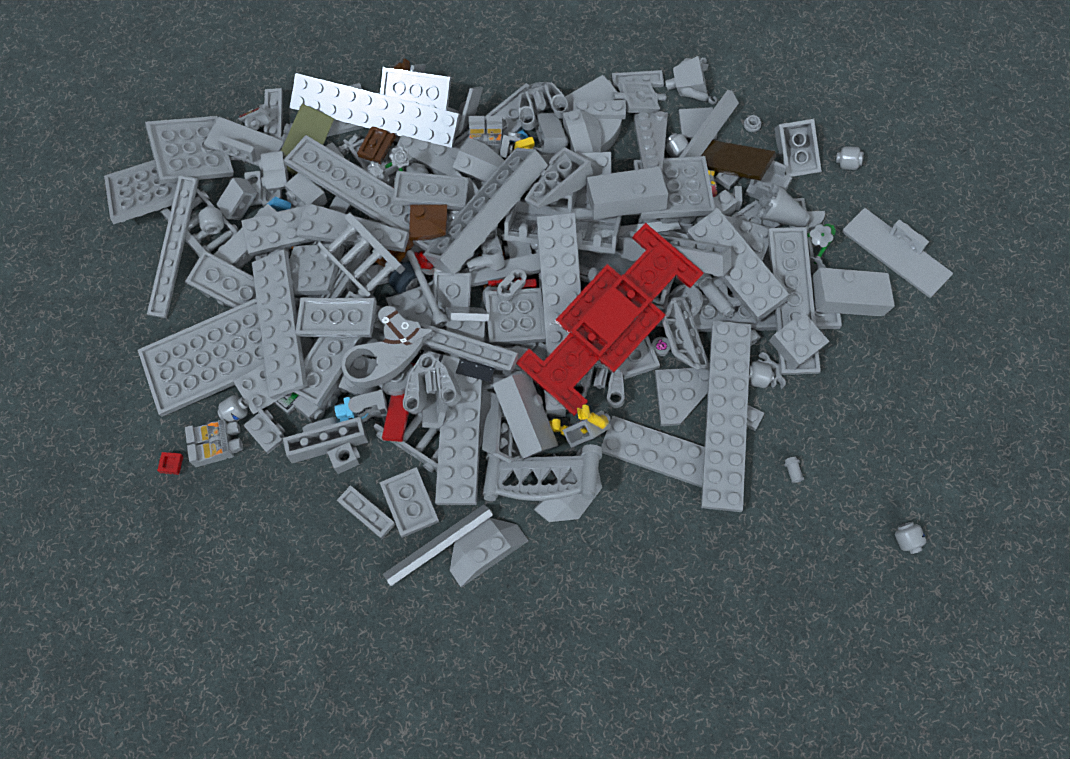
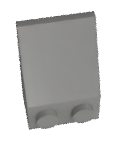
(798, 147)

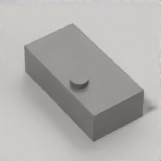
(627, 193)
(852, 292)
(525, 415)

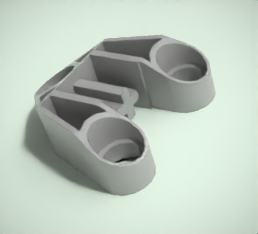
(537, 93)
(428, 380)
(615, 385)

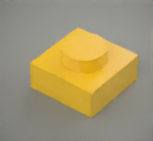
(527, 143)

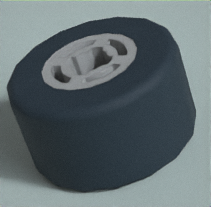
(406, 280)

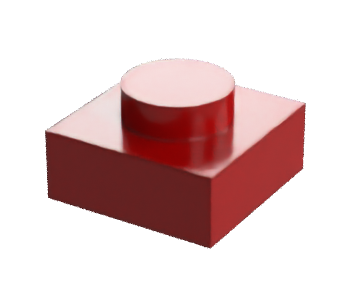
(423, 261)
(170, 463)

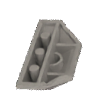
(683, 334)
(498, 436)
(568, 507)
(484, 548)

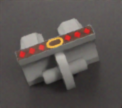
(256, 117)

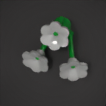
(820, 236)

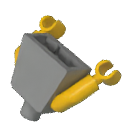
(586, 429)

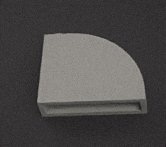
(598, 90)

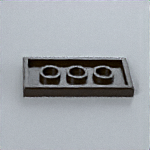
(738, 159)

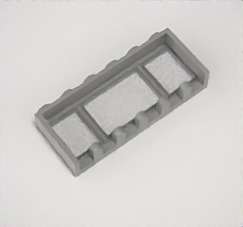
(592, 234)

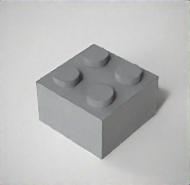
(798, 340)

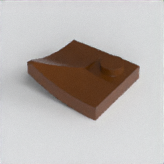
(427, 222)

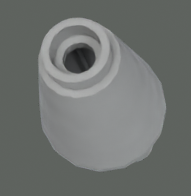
(781, 208)

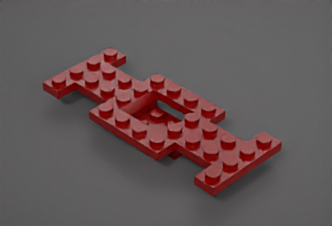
(603, 315)

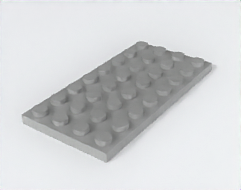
(203, 358)

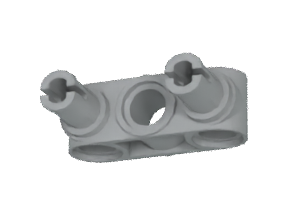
(491, 257)

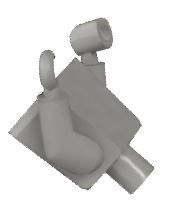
(690, 79)

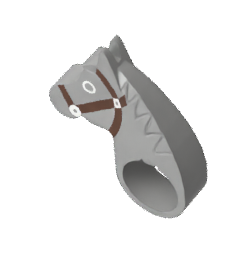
(393, 354)

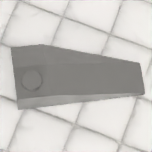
(582, 131)
(477, 160)
(564, 176)

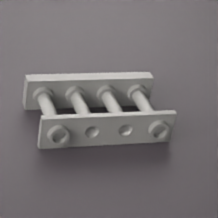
(194, 240)
(365, 240)
(429, 464)

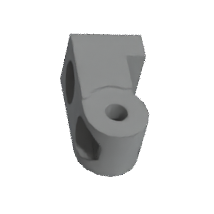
(257, 185)

